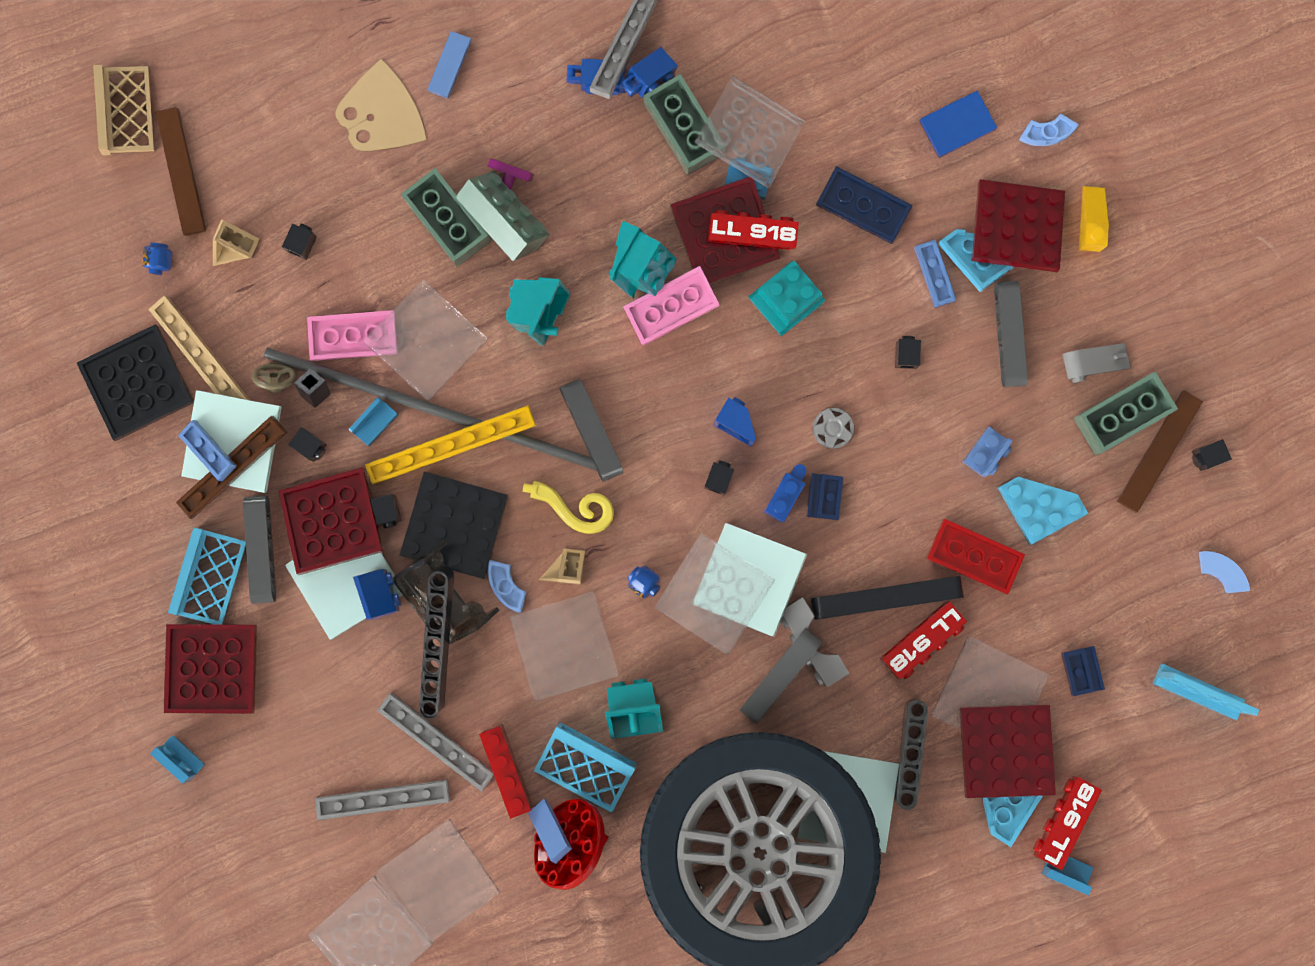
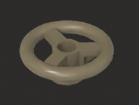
(273, 380)

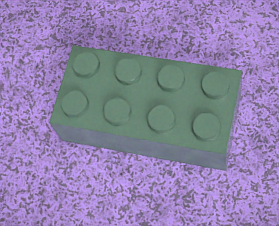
(679, 121)
(502, 215)
(445, 217)
(1125, 413)

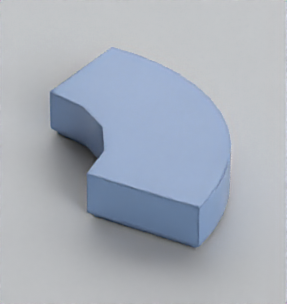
(1048, 133)
(1225, 570)
(504, 587)

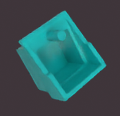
(640, 262)
(787, 298)
(536, 306)
(632, 710)

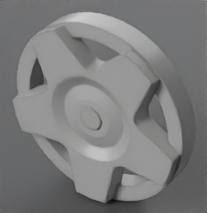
(833, 428)

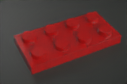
(975, 556)

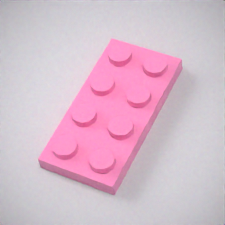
(672, 307)
(342, 335)

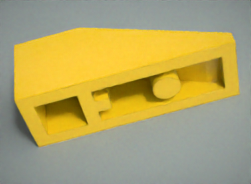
(1094, 220)

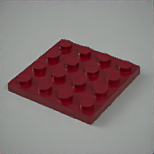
(1018, 225)
(720, 259)
(330, 521)
(210, 668)
(1007, 751)

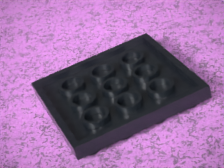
(135, 382)
(459, 514)

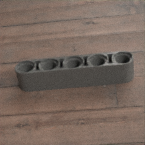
(1010, 334)
(591, 430)
(259, 549)
(781, 675)
(915, 764)

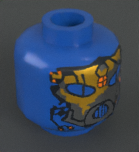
(157, 258)
(644, 582)

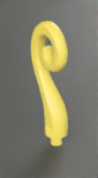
(547, 494)

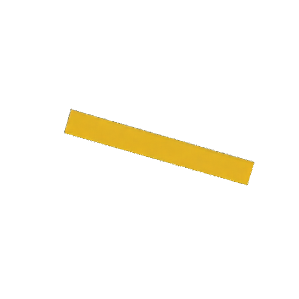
(450, 444)

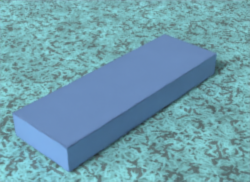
(449, 64)
(935, 273)
(207, 450)
(549, 831)

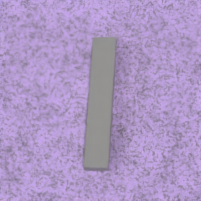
(622, 47)
(436, 741)
(382, 799)

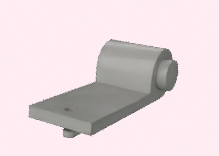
(1095, 361)

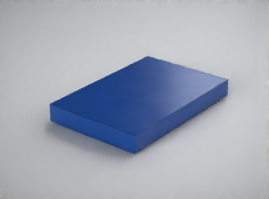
(958, 124)

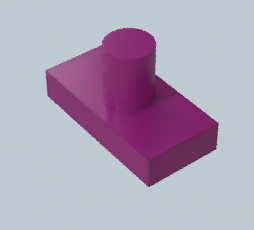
(510, 172)

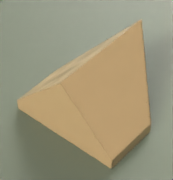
(232, 244)
(566, 568)

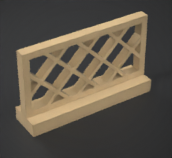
(104, 109)

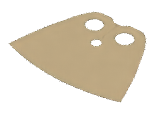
(394, 111)

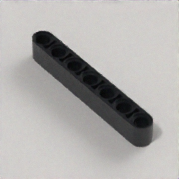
(887, 597)
(442, 634)

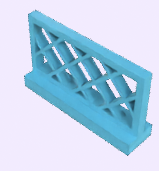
(188, 572)
(1202, 693)
(589, 748)

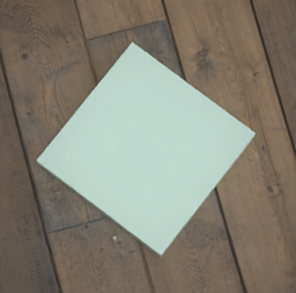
(230, 423)
(773, 559)
(334, 593)
(877, 783)

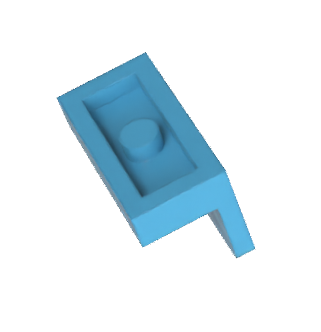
(373, 421)
(1074, 875)

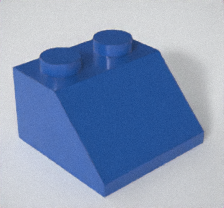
(736, 421)
(377, 594)

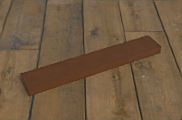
(180, 171)
(1159, 452)
(243, 456)

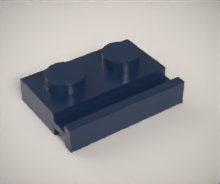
(824, 496)
(1083, 671)

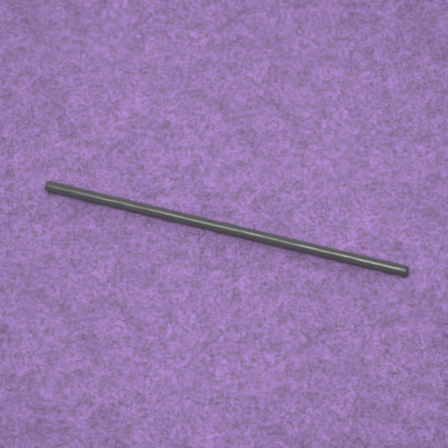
(424, 406)

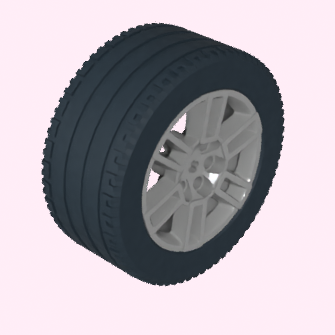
(850, 848)

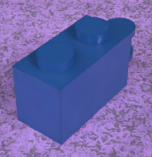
(588, 72)
(649, 73)
(786, 494)

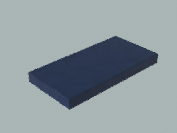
(864, 205)

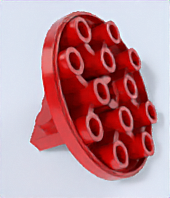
(586, 836)

